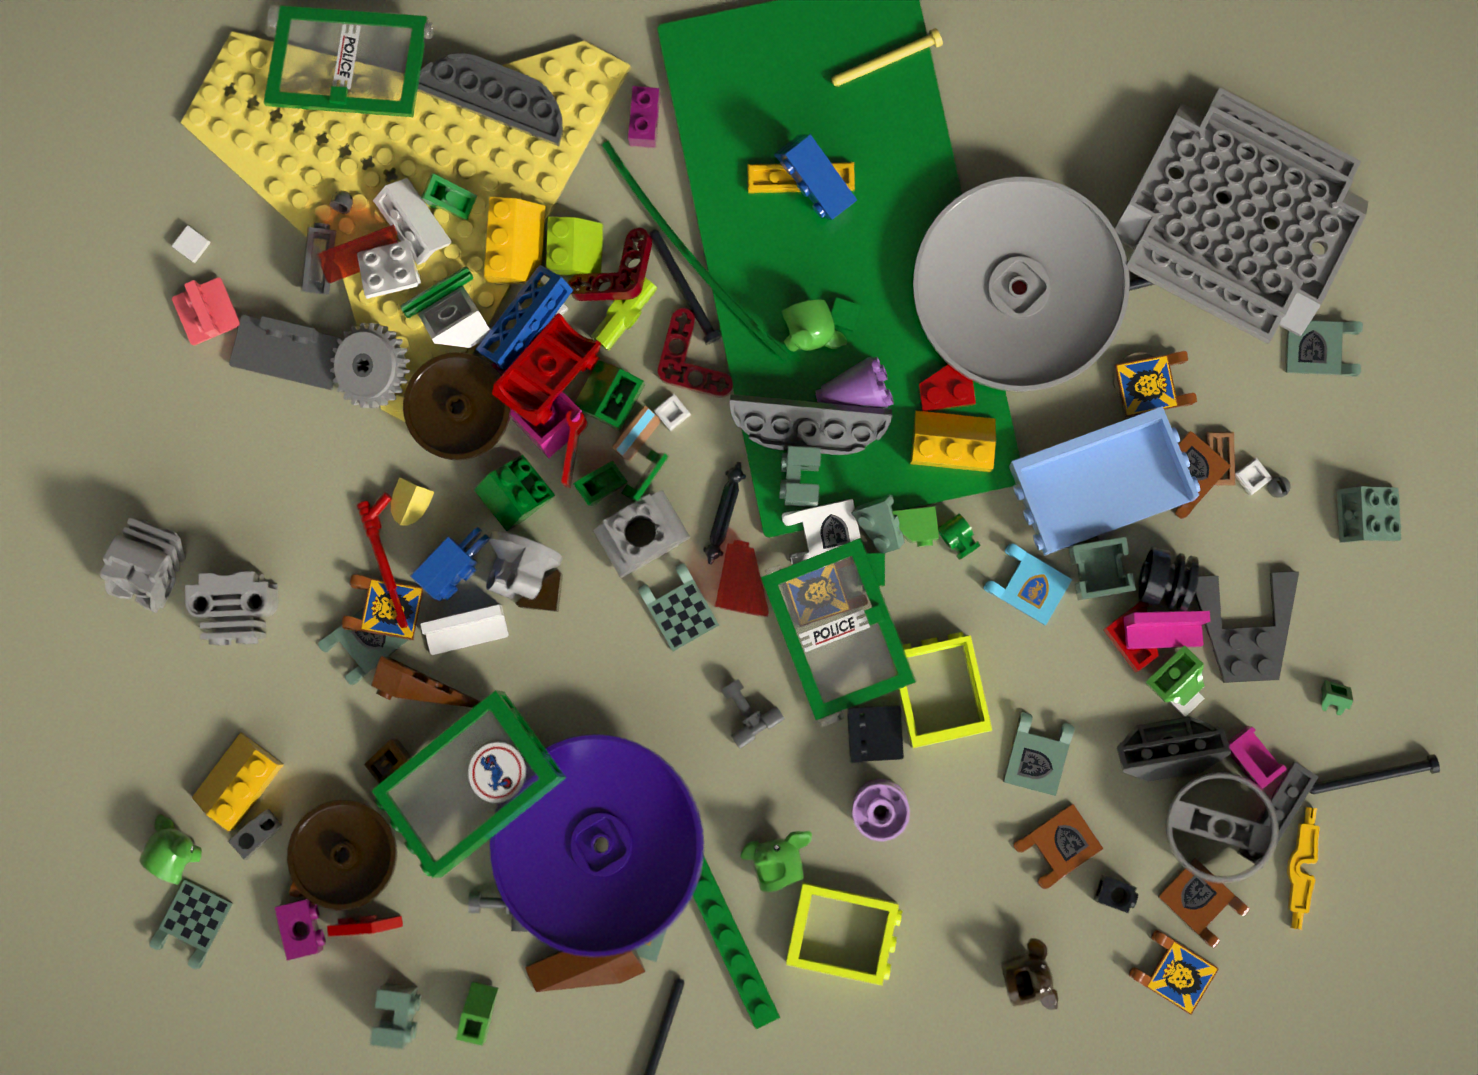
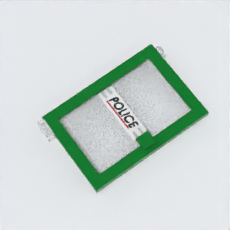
(345, 60)
(838, 630)

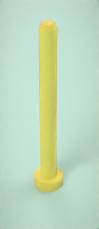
(932, 39)

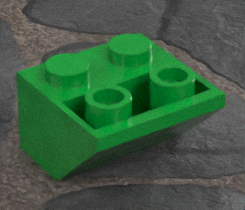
(609, 394)
(514, 492)

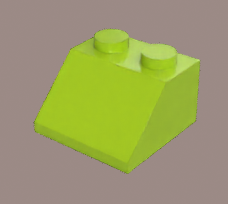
(574, 246)

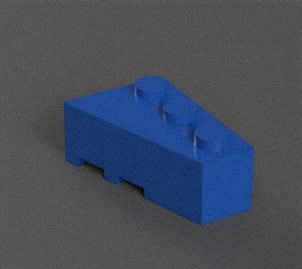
(815, 176)

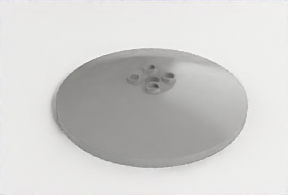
(1030, 235)

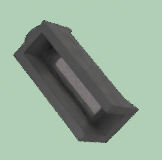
(318, 240)

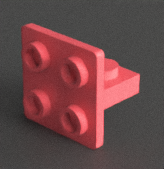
(205, 310)

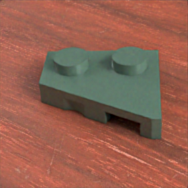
(880, 524)

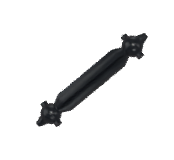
(724, 513)

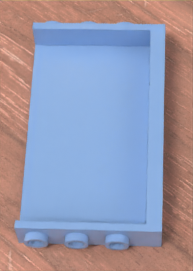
(1103, 481)

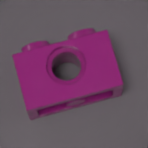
(644, 116)
(294, 943)

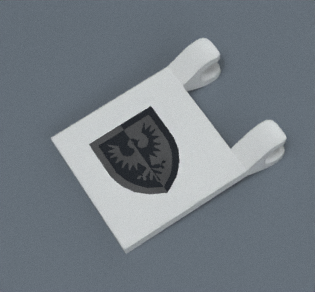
(824, 527)

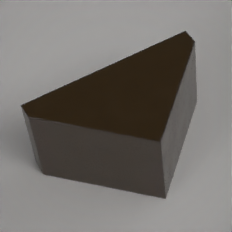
(548, 596)
(387, 760)

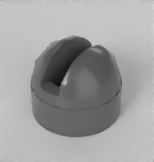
(341, 202)
(1274, 488)

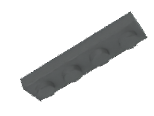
(1286, 802)

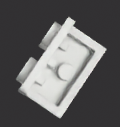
(388, 269)

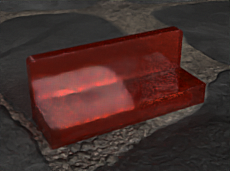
(343, 259)

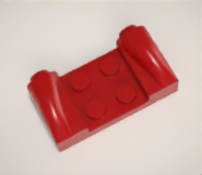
(545, 370)

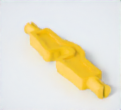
(1302, 883)

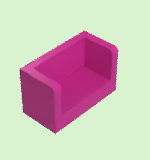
(1254, 758)

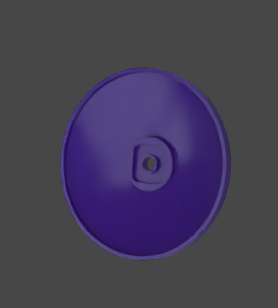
(613, 898)

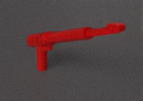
(371, 525)

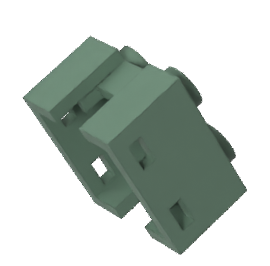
(792, 463)
(1101, 568)
(402, 1029)

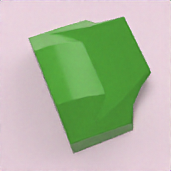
(1178, 678)

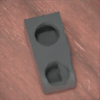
(255, 834)

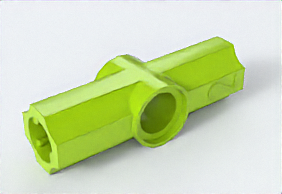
(622, 316)

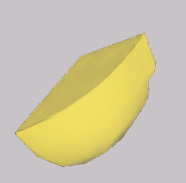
(409, 502)

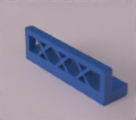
(529, 321)

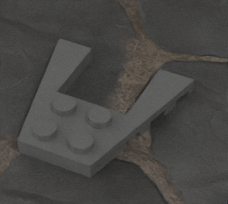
(1253, 651)

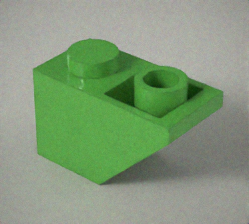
(477, 1014)

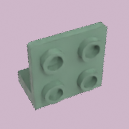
(1368, 514)

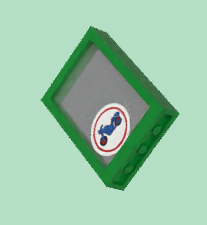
(467, 784)

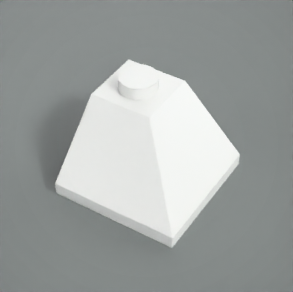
(455, 320)

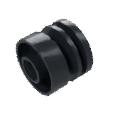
(1162, 578)

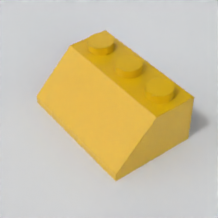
(513, 240)
(953, 441)
(236, 782)

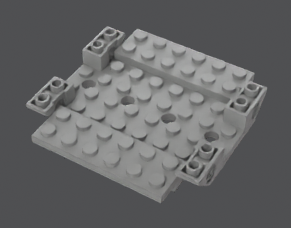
(1224, 252)

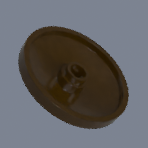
(453, 407)
(342, 855)

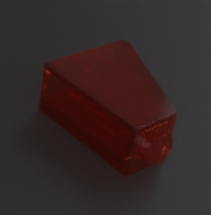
(741, 582)

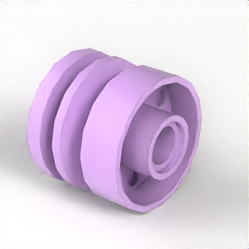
(880, 826)

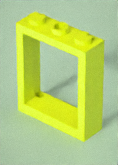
(984, 723)
(888, 941)

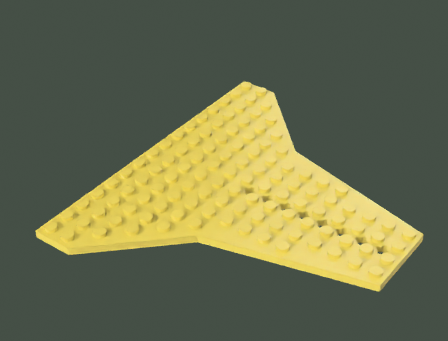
(438, 139)

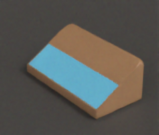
(636, 433)

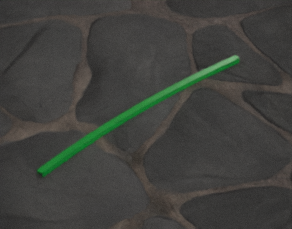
(772, 344)

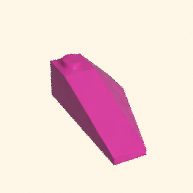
(555, 431)

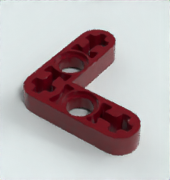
(619, 279)
(678, 360)

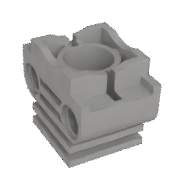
(613, 533)
(143, 564)
(232, 606)

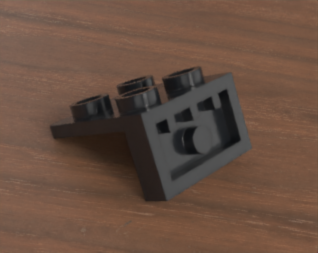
(875, 733)

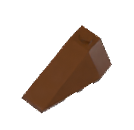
(404, 682)
(571, 971)

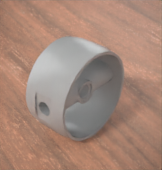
(1240, 833)

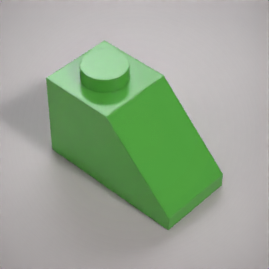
(918, 525)

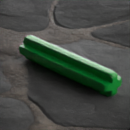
(436, 292)

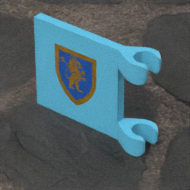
(1033, 586)

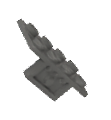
(284, 351)

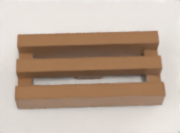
(1230, 454)

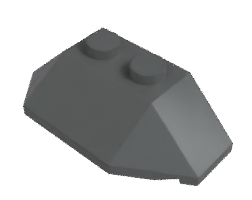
(1172, 748)

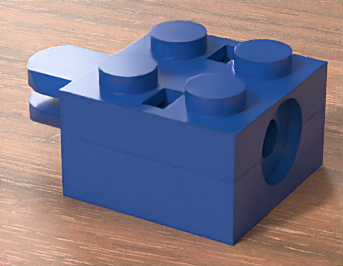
(449, 566)

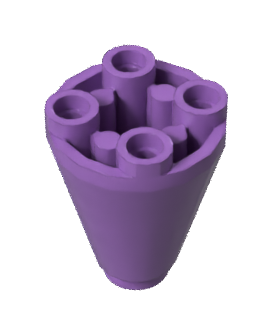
(858, 386)

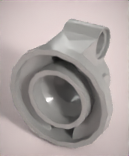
(519, 565)

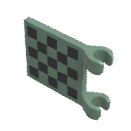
(681, 612)
(193, 918)

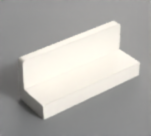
(412, 219)
(465, 629)

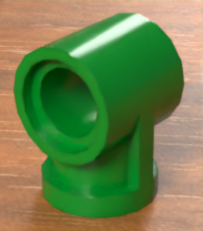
(958, 536)

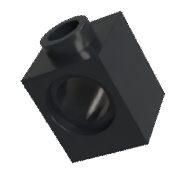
(1105, 888)

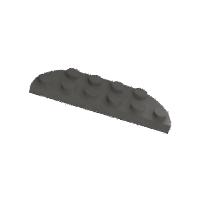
(494, 94)
(797, 423)

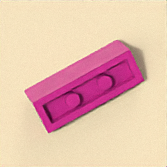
(1165, 629)

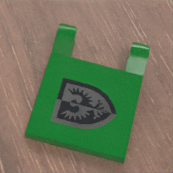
(657, 461)

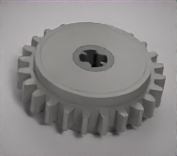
(369, 365)

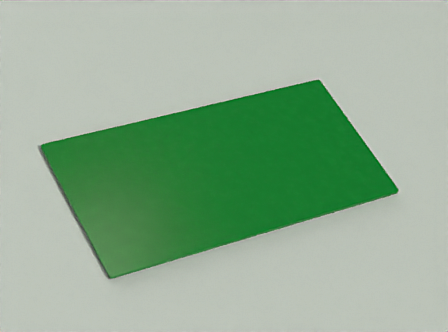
(740, 94)

